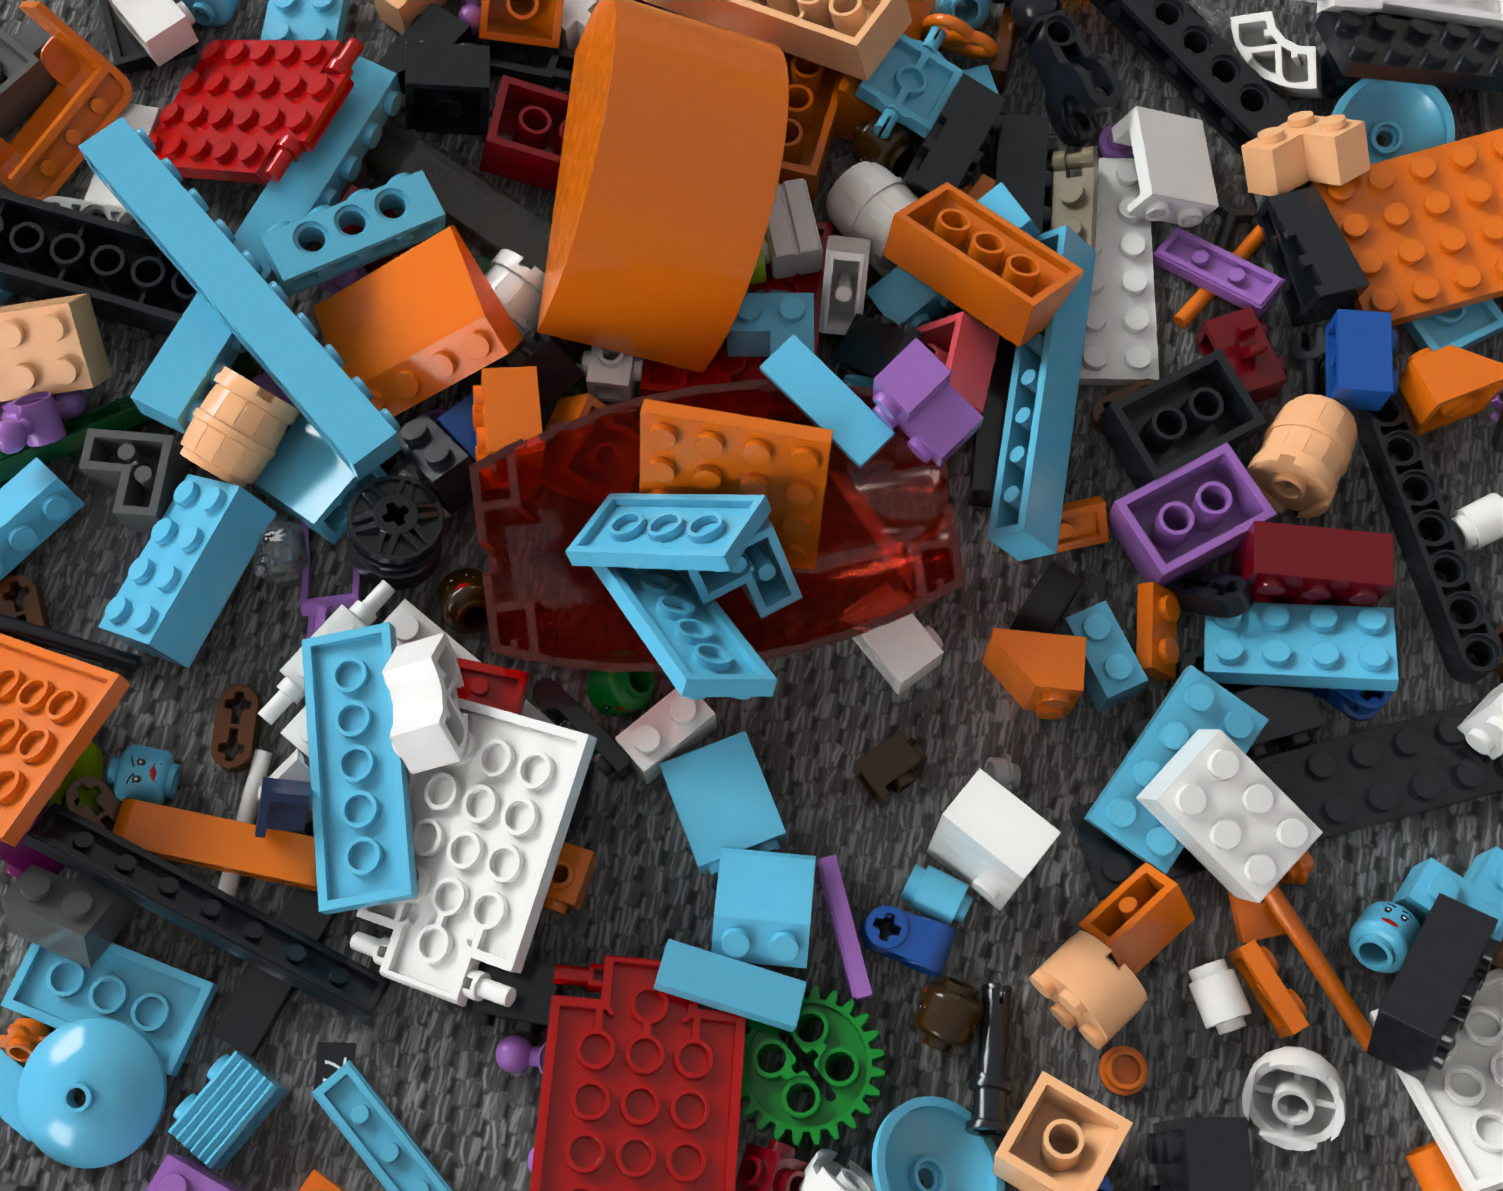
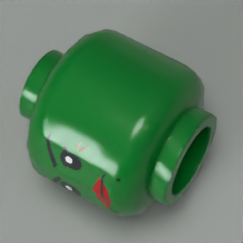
(619, 692)

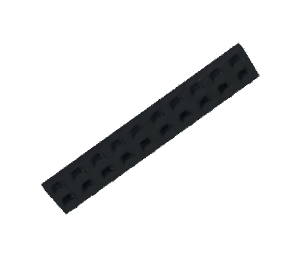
(1341, 786)

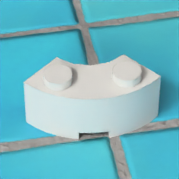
(1278, 61)
(424, 696)

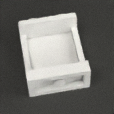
(1170, 166)

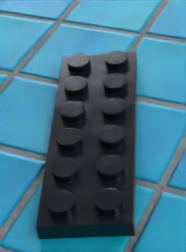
(1414, 50)

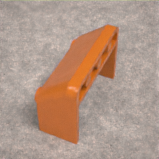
(82, 104)

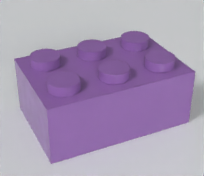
(1188, 516)

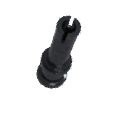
(990, 1082)

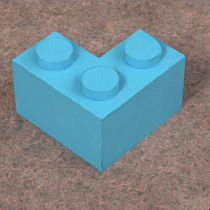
(768, 321)
(760, 572)
(1478, 889)

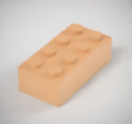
(50, 347)

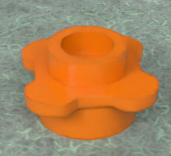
(23, 1038)

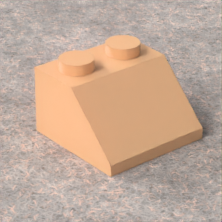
(1060, 1140)

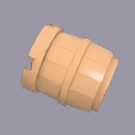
(236, 429)
(1305, 455)

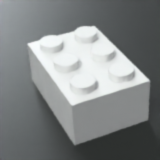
(1229, 815)

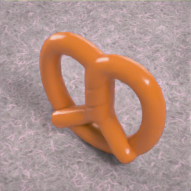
(961, 36)

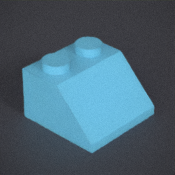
(763, 907)

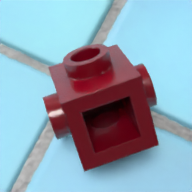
(770, 1168)

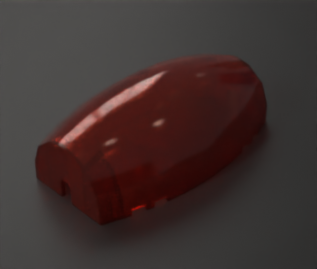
(880, 556)

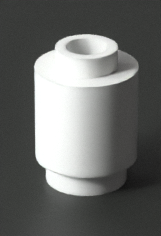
(1479, 522)
(1219, 996)

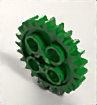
(841, 1039)

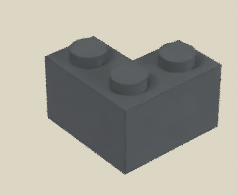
(141, 469)
(64, 915)

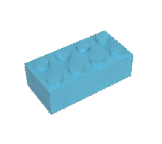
(187, 569)

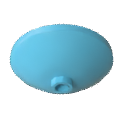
(1405, 113)
(121, 1084)
(931, 1140)

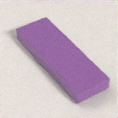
(1218, 271)
(844, 929)

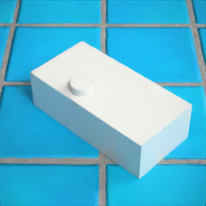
(991, 839)

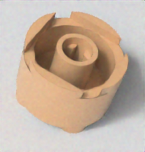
(1089, 989)

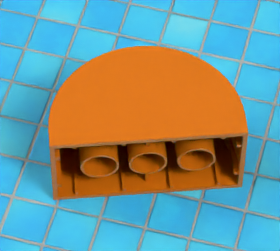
(662, 183)

